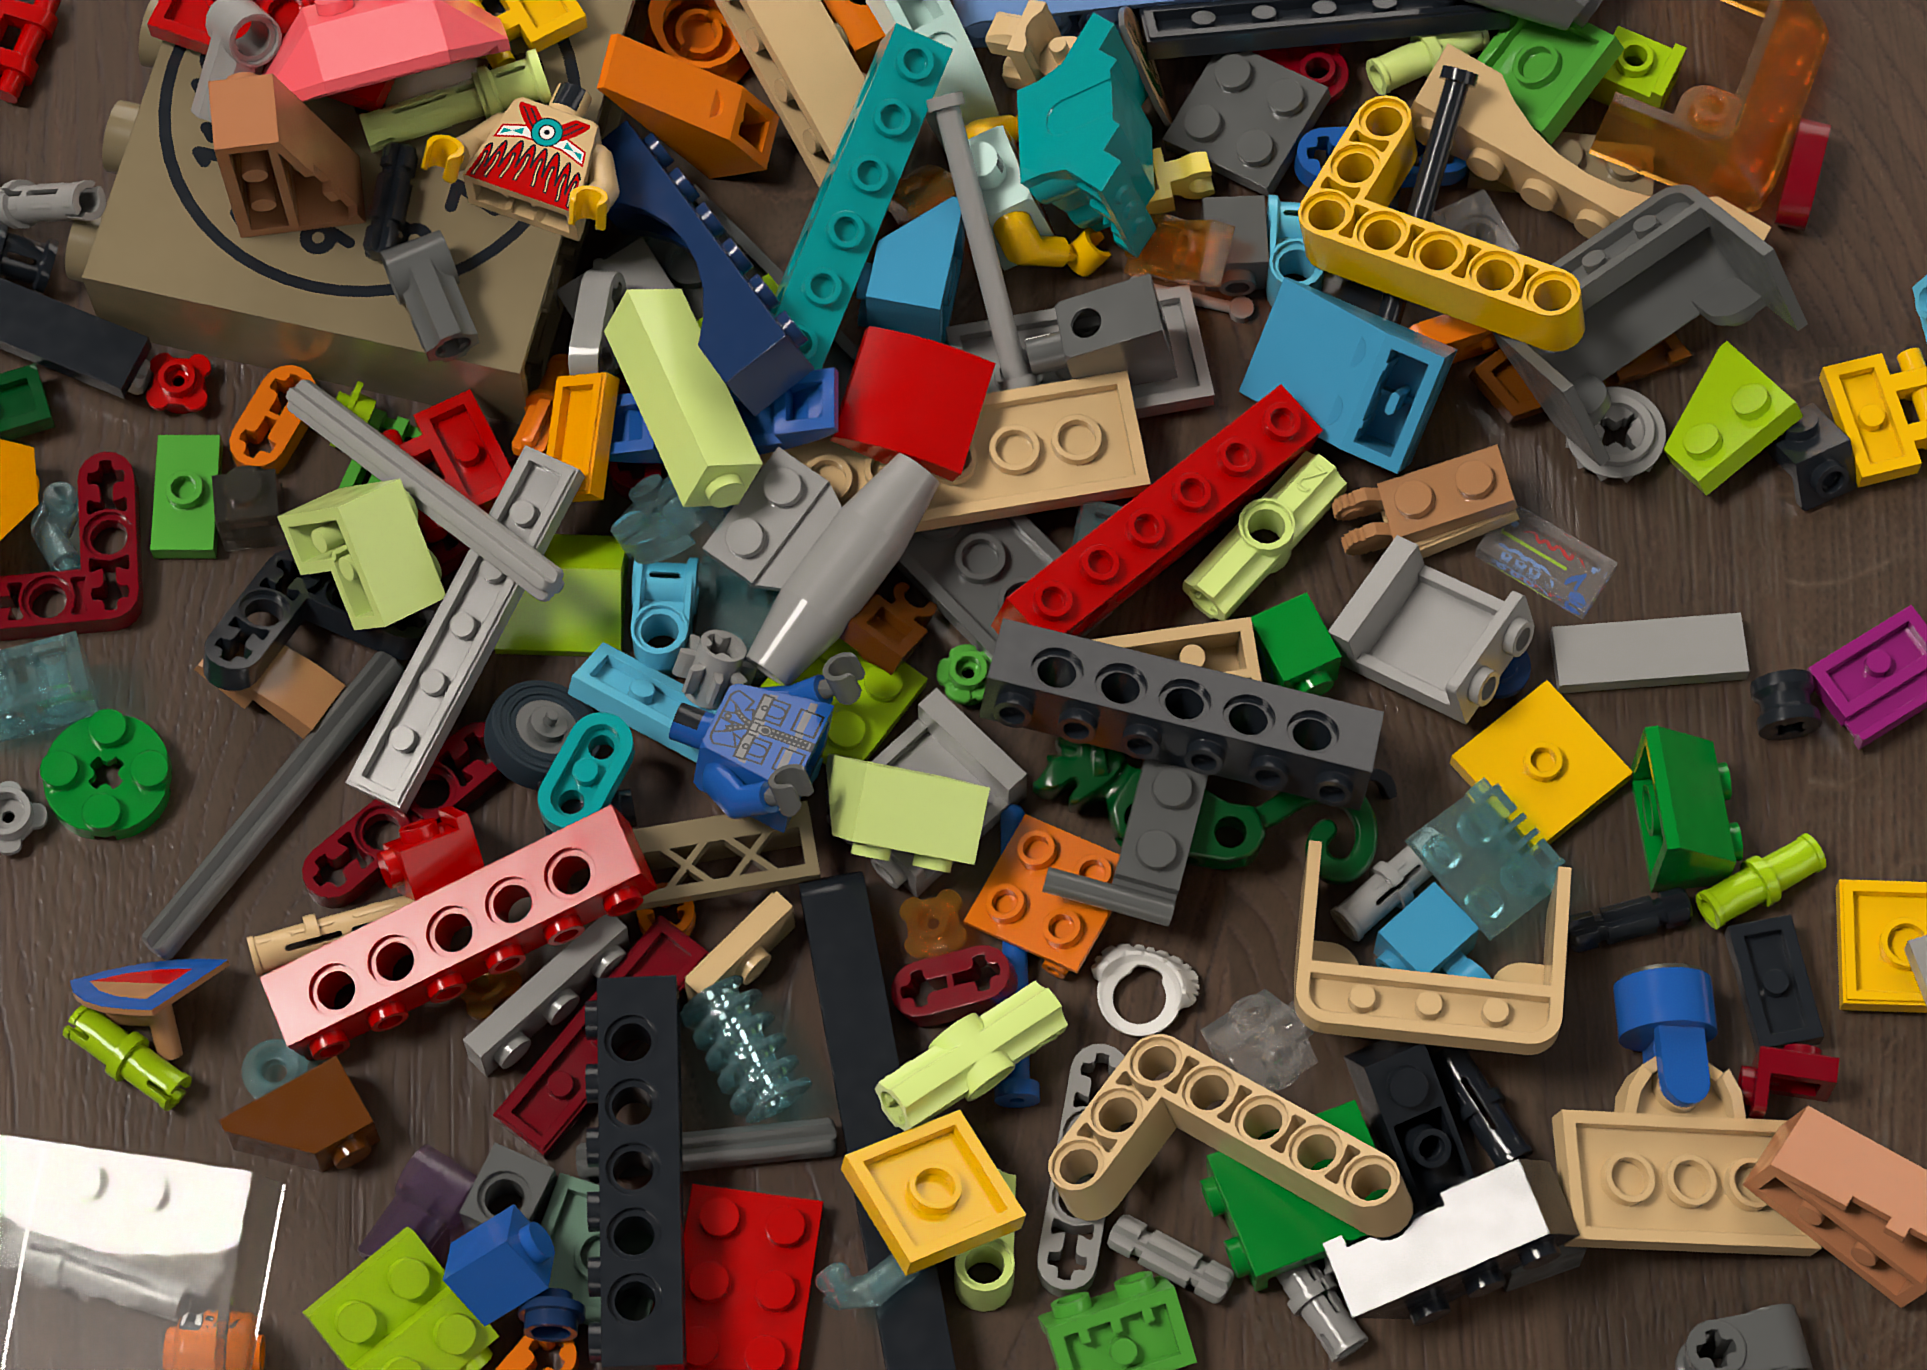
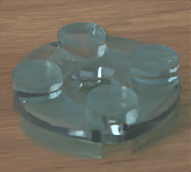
(658, 523)

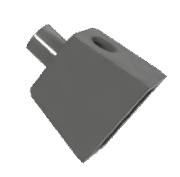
(1107, 334)

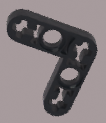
(308, 599)

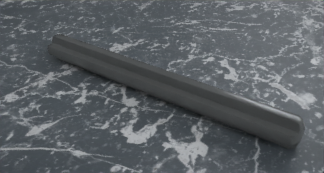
(273, 806)

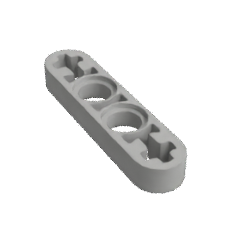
(1051, 1244)

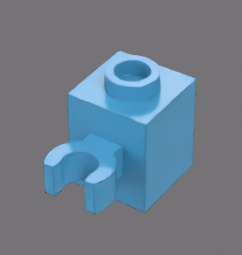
(1430, 937)

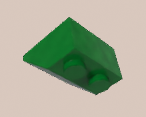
(1683, 810)

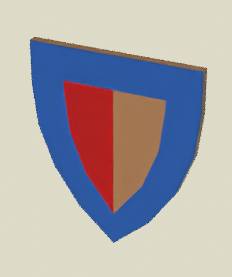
(145, 995)

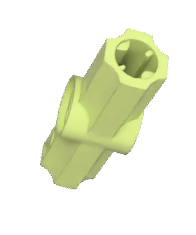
(1243, 563)
(971, 1057)

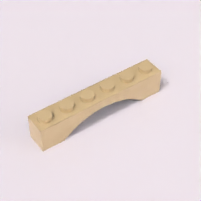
(1506, 148)

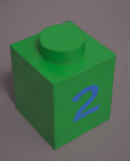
(1296, 647)

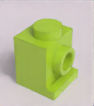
(1642, 71)

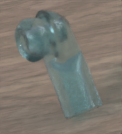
(55, 524)
(862, 1291)

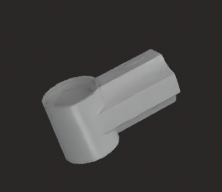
(232, 55)

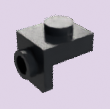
(1816, 458)

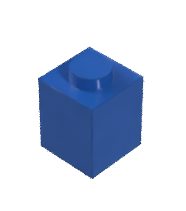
(500, 1264)

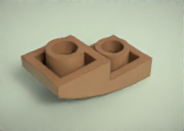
(290, 690)

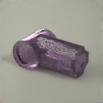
(426, 1200)

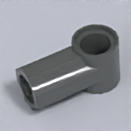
(427, 282)

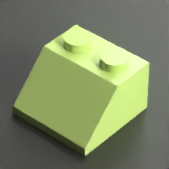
(905, 811)

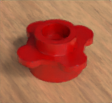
(185, 398)

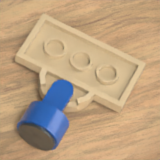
(1679, 1141)

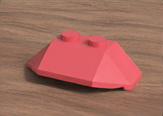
(372, 41)

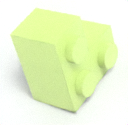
(372, 549)

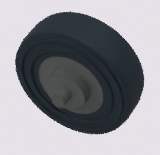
(530, 728)

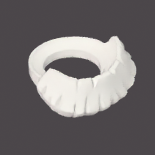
(1177, 980)

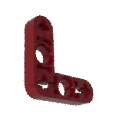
(85, 586)

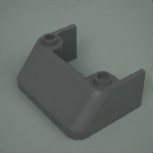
(1640, 285)

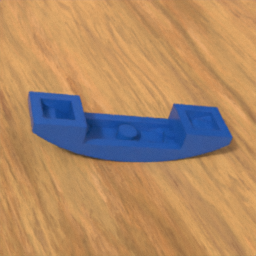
(794, 419)

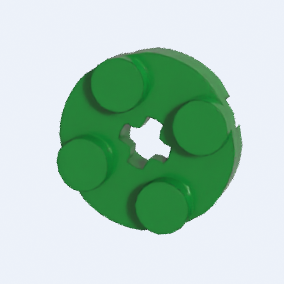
(99, 741)

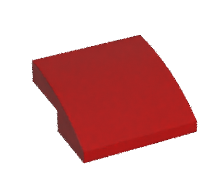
(913, 401)

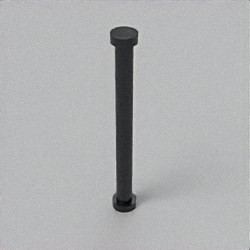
(1434, 162)

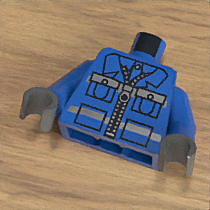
(766, 741)

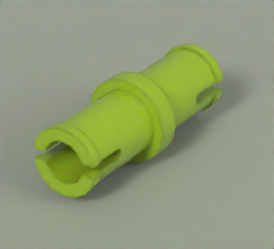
(1761, 881)
(127, 1057)

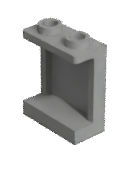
(1430, 633)
(949, 746)

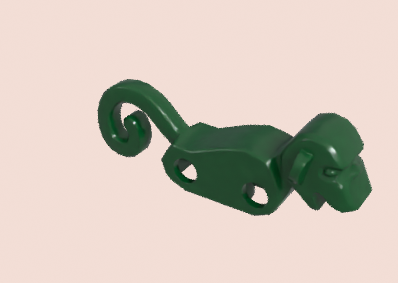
(1106, 777)

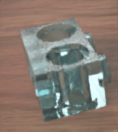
(45, 686)

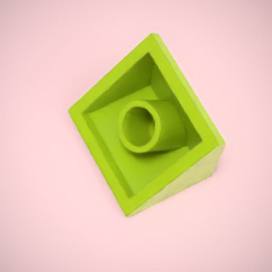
(585, 610)

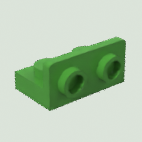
(1120, 1330)

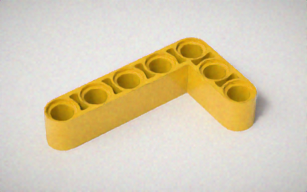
(1350, 225)

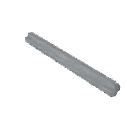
(430, 492)

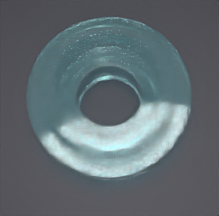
(264, 1056)

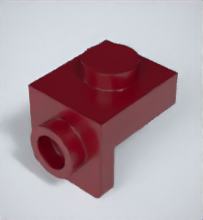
(1789, 1071)

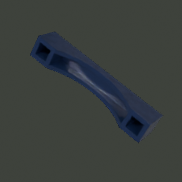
(739, 332)

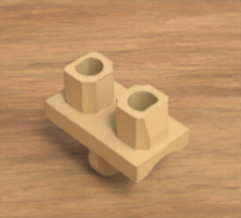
(1029, 42)

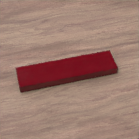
(555, 1088)

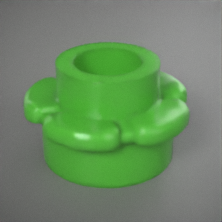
(949, 674)

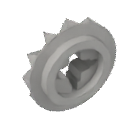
(1643, 440)

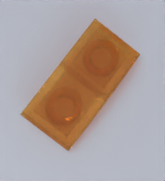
(920, 192)
(1184, 251)

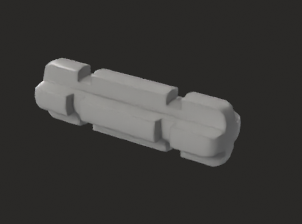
(1170, 1259)

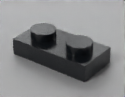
(1773, 983)

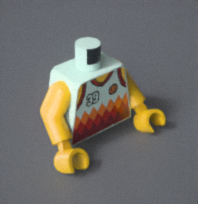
(1015, 217)

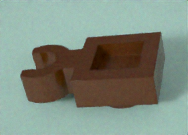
(888, 629)

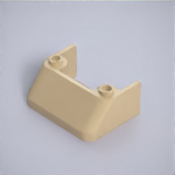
(1505, 1014)

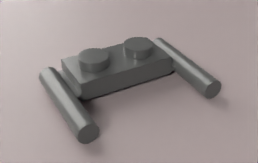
(1151, 850)

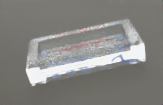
(1548, 561)

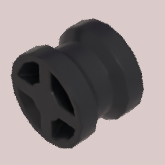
(1785, 704)

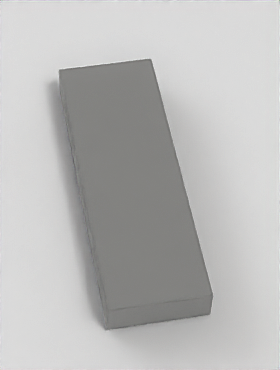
(1649, 653)

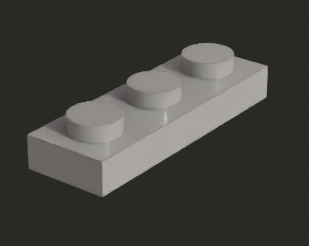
(547, 995)

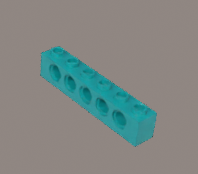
(859, 186)

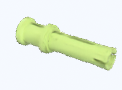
(480, 96)

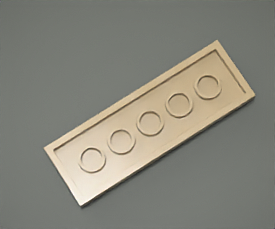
(1027, 455)

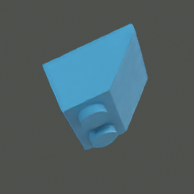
(915, 275)

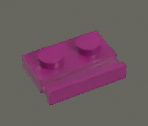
(1876, 677)

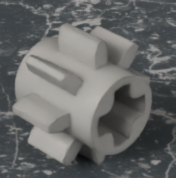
(712, 666)

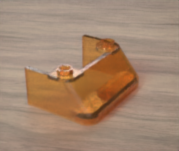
(1723, 139)

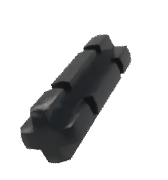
(390, 199)
(1629, 919)

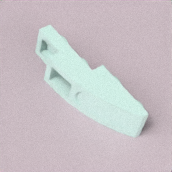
(963, 72)

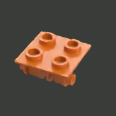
(1035, 921)

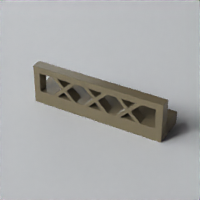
(716, 838)

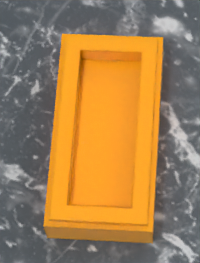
(584, 428)

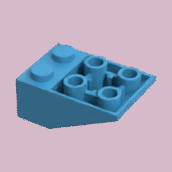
(1351, 372)

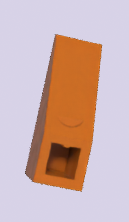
(689, 109)

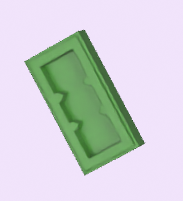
(184, 497)

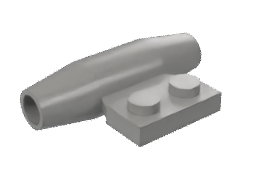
(819, 555)

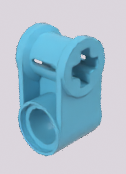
(1287, 248)
(663, 604)

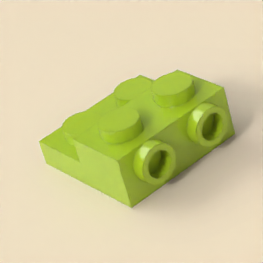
(400, 1314)

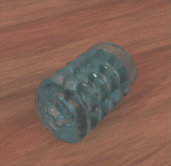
(742, 1051)

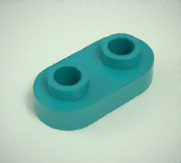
(580, 775)

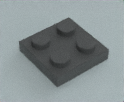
(1247, 118)

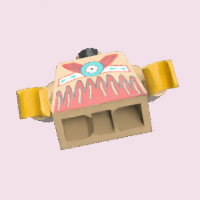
(534, 163)

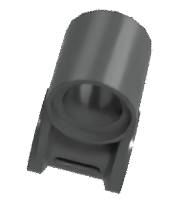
(1750, 1341)

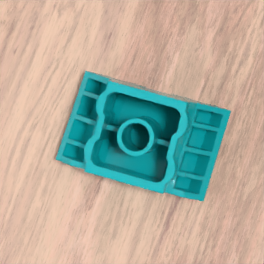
(1089, 138)

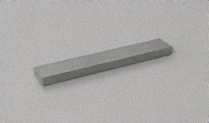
(460, 638)

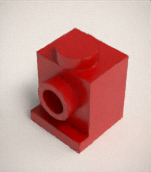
(430, 854)

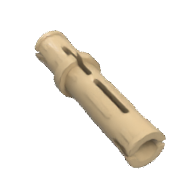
(269, 949)

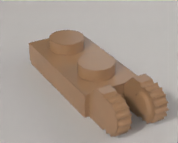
(1428, 501)

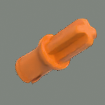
(538, 409)

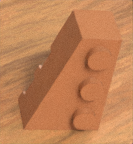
(281, 159)
(1850, 1200)

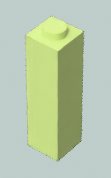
(682, 398)

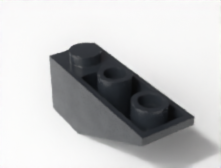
(1410, 1117)

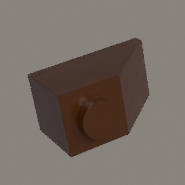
(306, 1122)

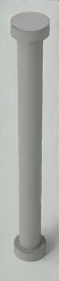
(981, 240)

